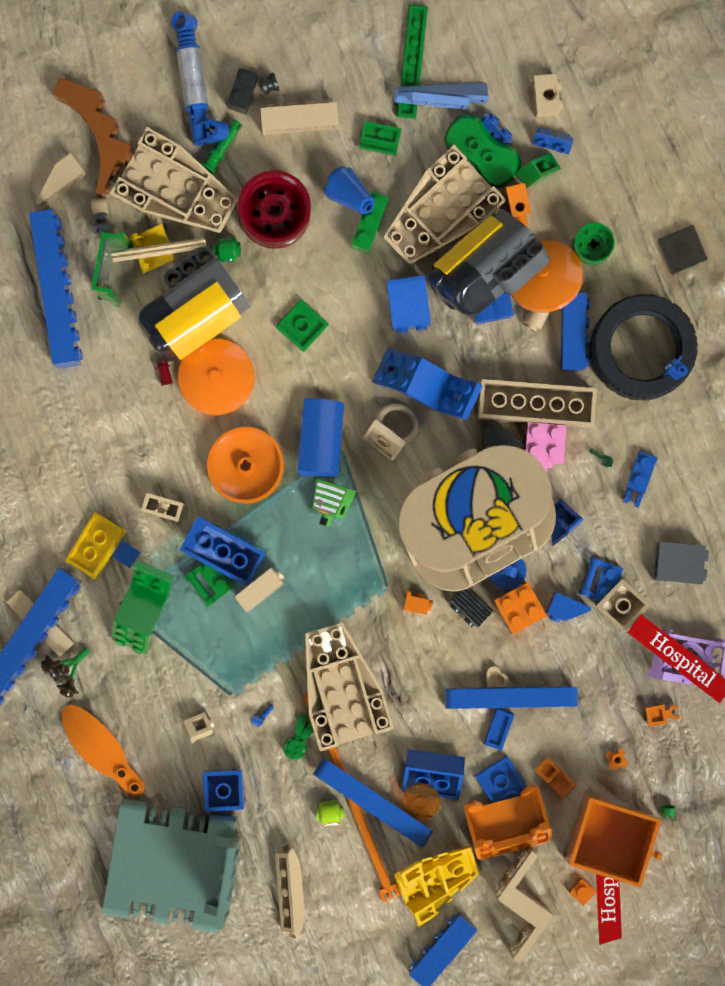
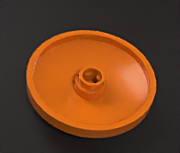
(555, 283)
(216, 377)
(245, 465)

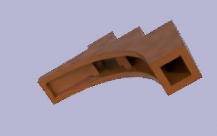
(111, 151)

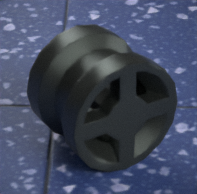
(269, 83)

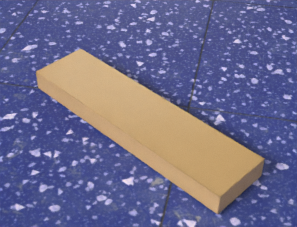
(56, 639)

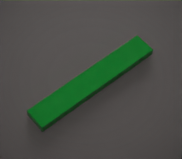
(413, 56)

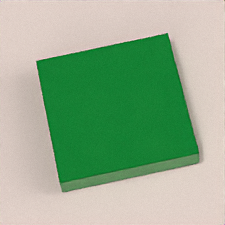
(302, 325)

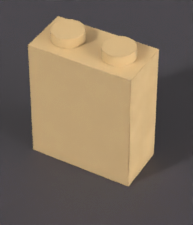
(260, 589)

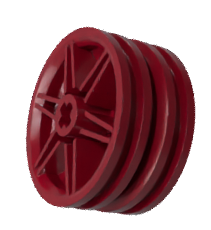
(294, 192)

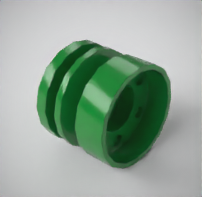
(601, 236)

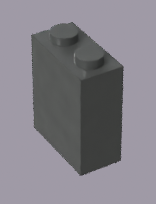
(681, 563)

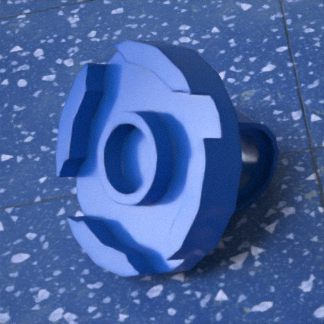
(510, 576)

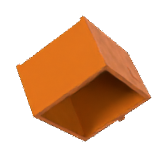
(613, 840)

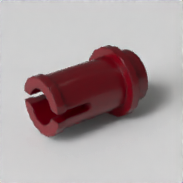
(164, 373)

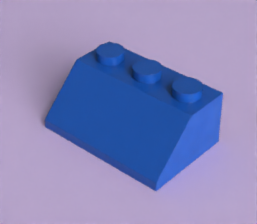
(435, 769)

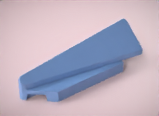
(447, 96)

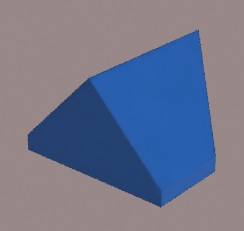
(565, 522)

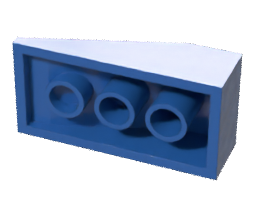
(223, 550)

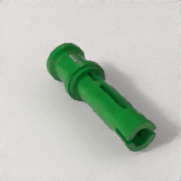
(217, 153)

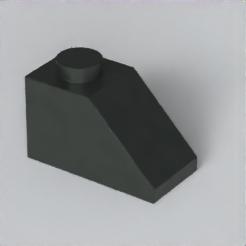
(498, 436)

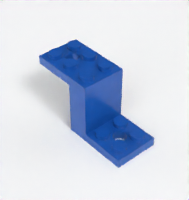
(427, 384)

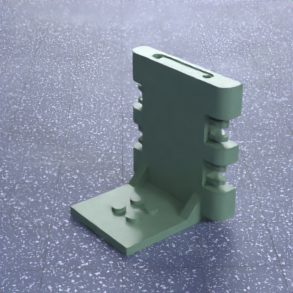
(172, 866)

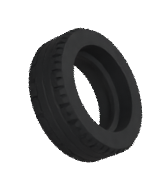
(633, 306)

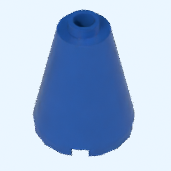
(348, 190)

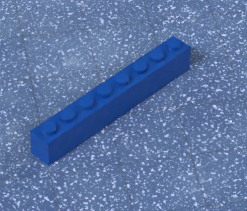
(35, 627)

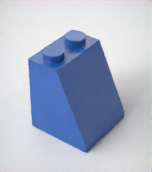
(408, 304)

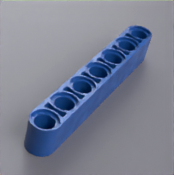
(511, 697)
(373, 803)

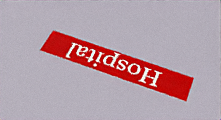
(678, 658)
(608, 909)

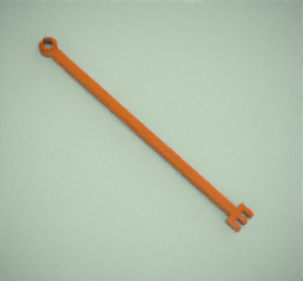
(387, 887)

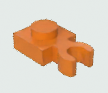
(658, 714)

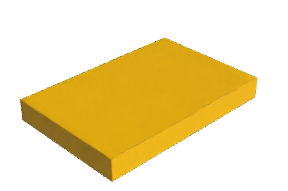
(95, 545)

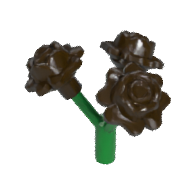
(60, 672)

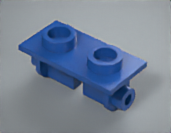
(492, 125)
(561, 143)
(675, 369)

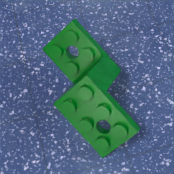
(141, 607)

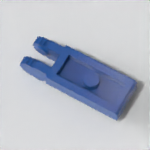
(640, 476)

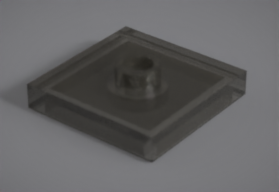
(682, 249)

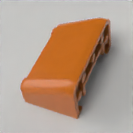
(508, 824)

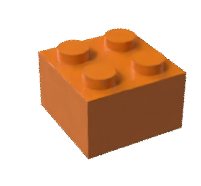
(519, 608)

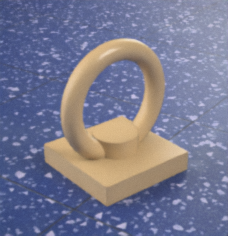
(384, 438)

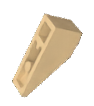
(63, 176)

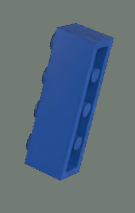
(574, 334)
(442, 951)

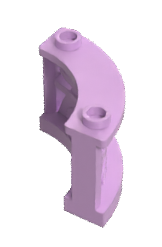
(663, 671)

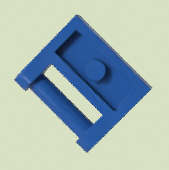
(607, 580)

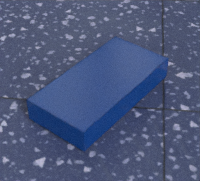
(498, 729)

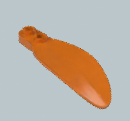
(99, 748)

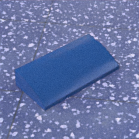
(320, 437)

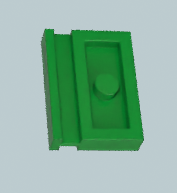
(380, 138)

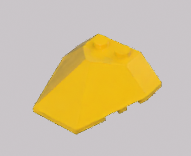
(434, 880)

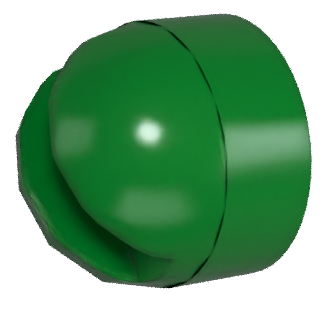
(668, 810)

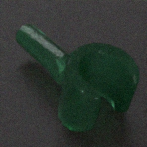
(607, 460)

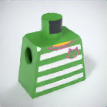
(331, 501)

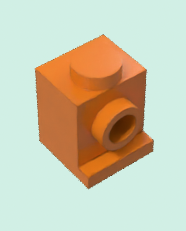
(417, 603)

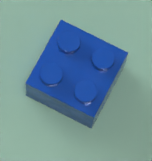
(223, 790)

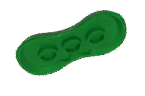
(491, 158)

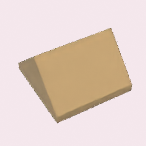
(623, 606)

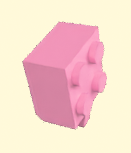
(546, 443)

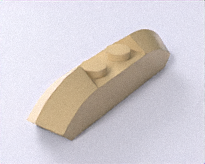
(290, 891)

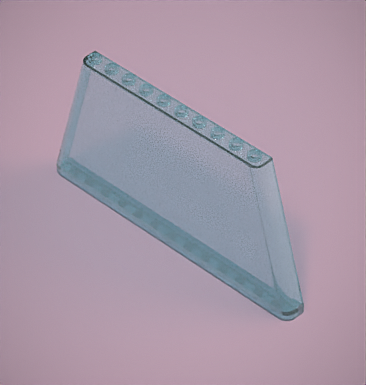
(325, 579)

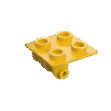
(148, 238)

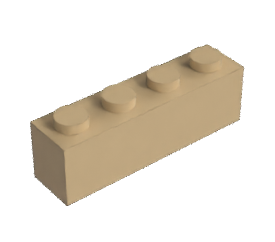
(299, 118)

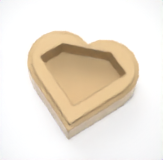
(495, 678)

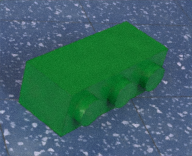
(369, 224)

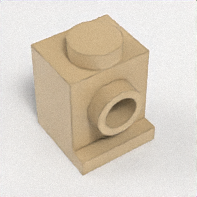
(193, 723)

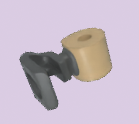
(100, 210)

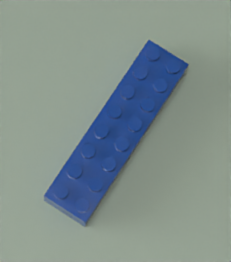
(55, 289)

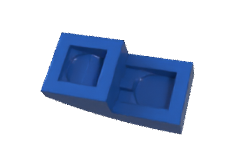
(126, 554)

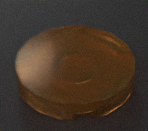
(421, 801)

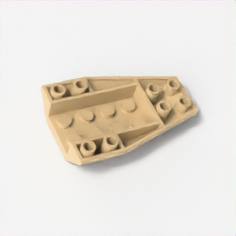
(173, 185)
(442, 207)
(341, 690)

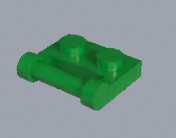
(218, 582)

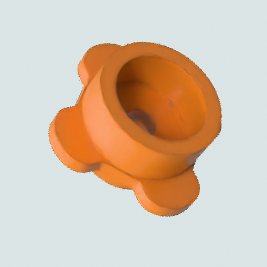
(616, 754)

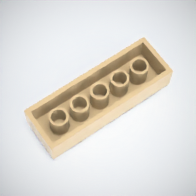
(537, 403)

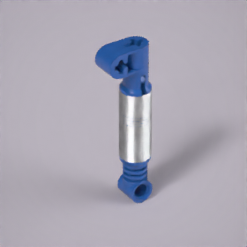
(194, 83)

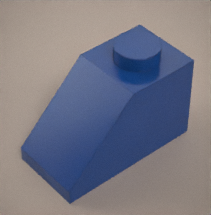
(565, 608)

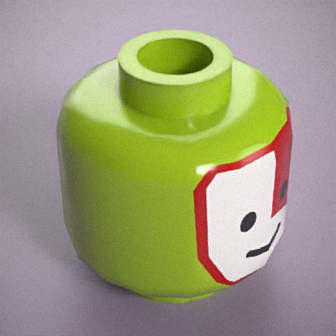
(329, 812)

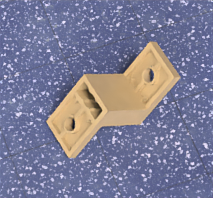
(523, 905)

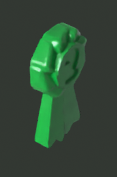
(295, 746)

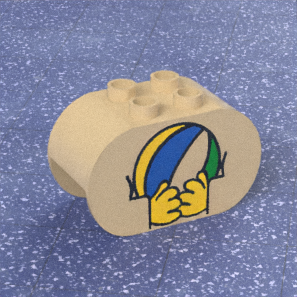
(477, 516)

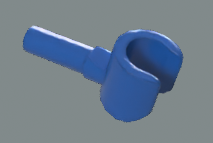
(258, 720)

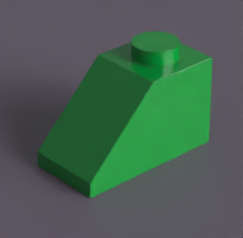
(538, 170)

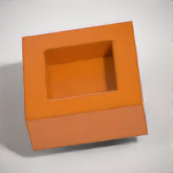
(582, 891)

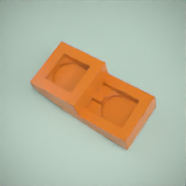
(555, 777)

